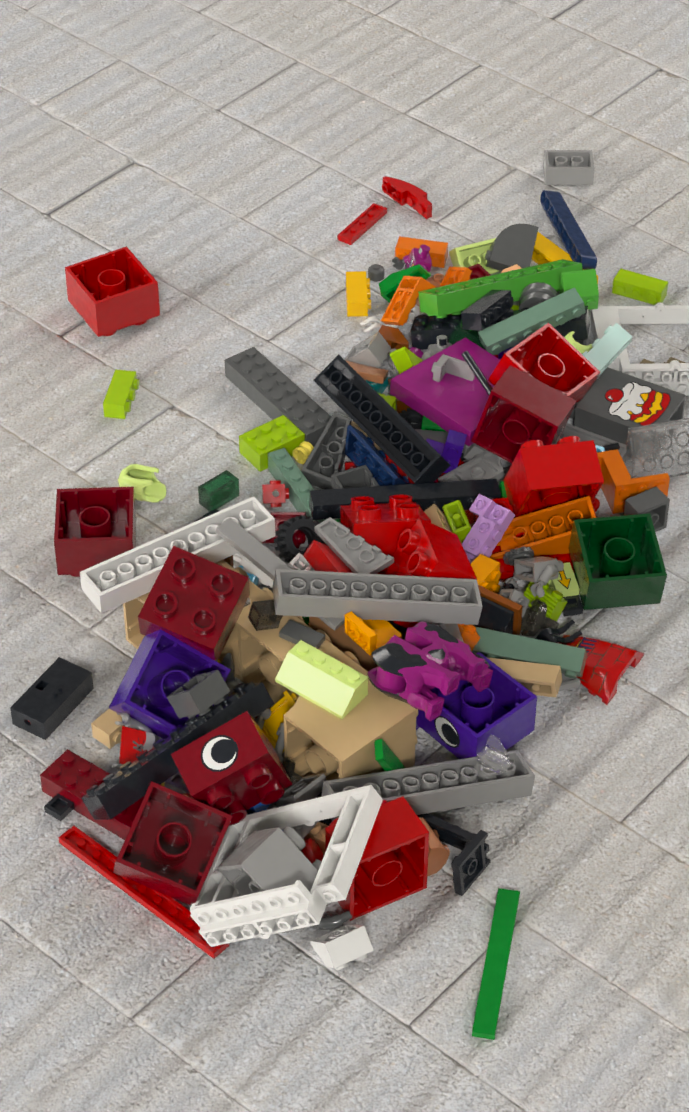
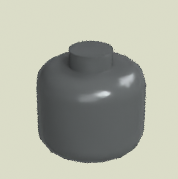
(376, 272)

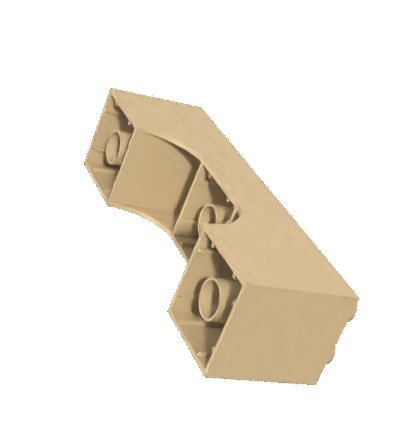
(312, 735)

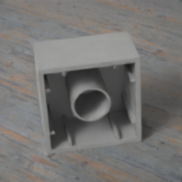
(269, 861)

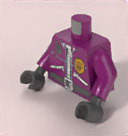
(416, 257)

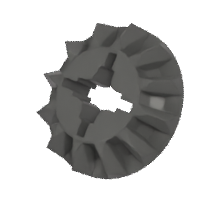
(523, 552)

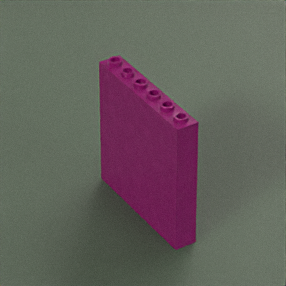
(454, 400)

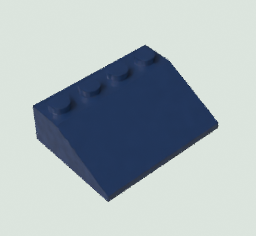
(363, 452)

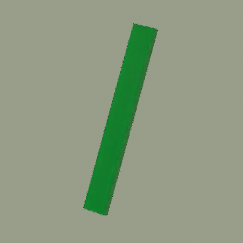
(496, 964)

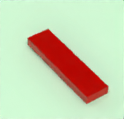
(362, 224)

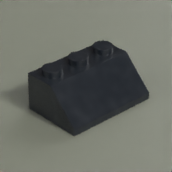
(495, 617)

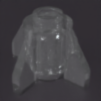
(492, 759)

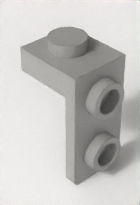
(452, 366)

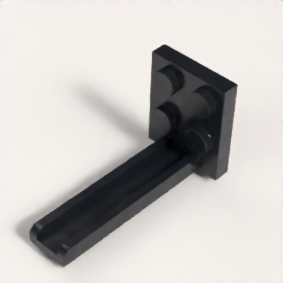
(471, 860)

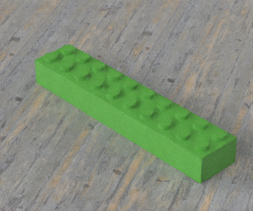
(459, 296)

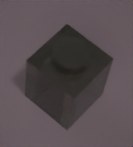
(263, 615)

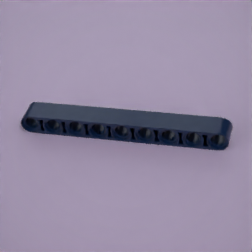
(568, 229)

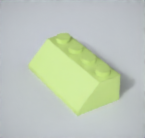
(471, 255)
(322, 679)

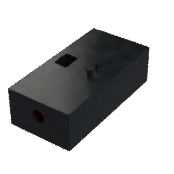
(51, 698)

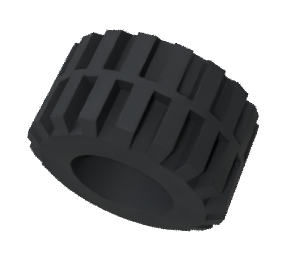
(285, 536)

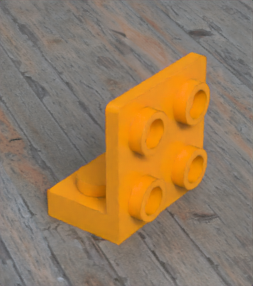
(369, 633)

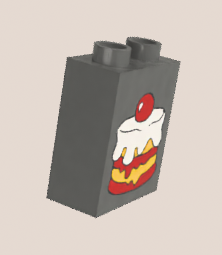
(625, 402)

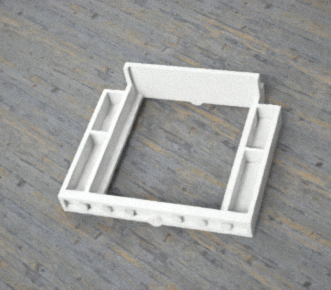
(668, 375)
(230, 918)

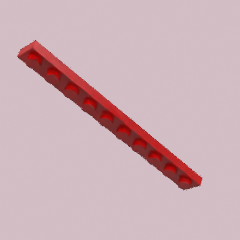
(159, 904)

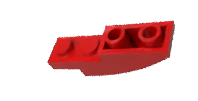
(408, 194)

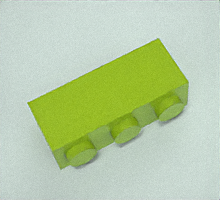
(639, 287)
(120, 394)

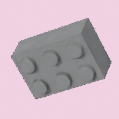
(568, 167)

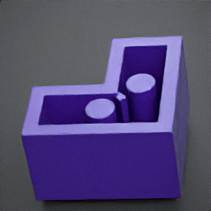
(452, 449)

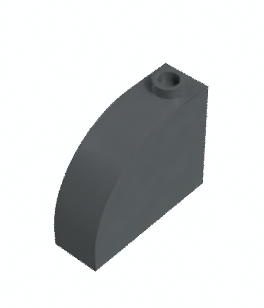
(512, 247)

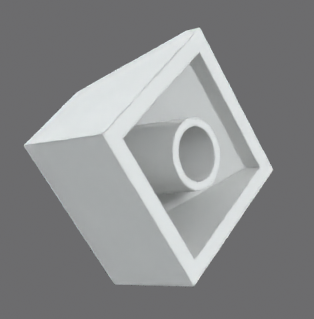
(343, 945)

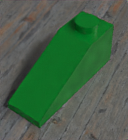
(390, 284)

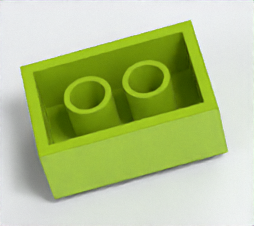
(268, 438)

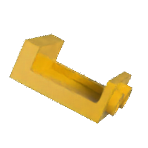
(277, 716)

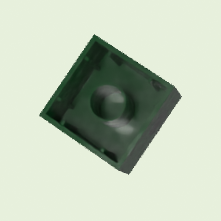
(617, 561)

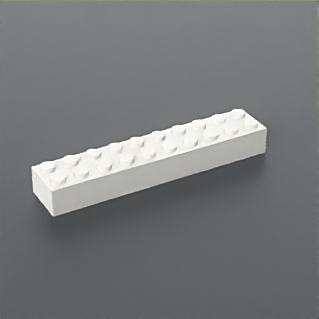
(136, 570)

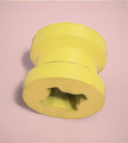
(302, 452)

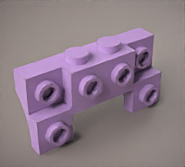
(488, 528)

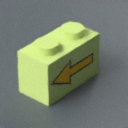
(566, 582)

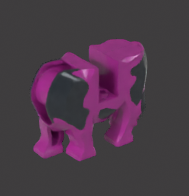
(426, 661)

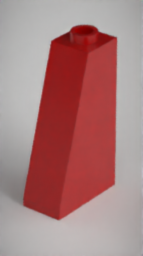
(324, 559)

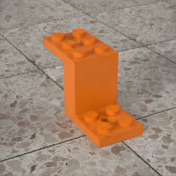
(407, 294)
(619, 484)

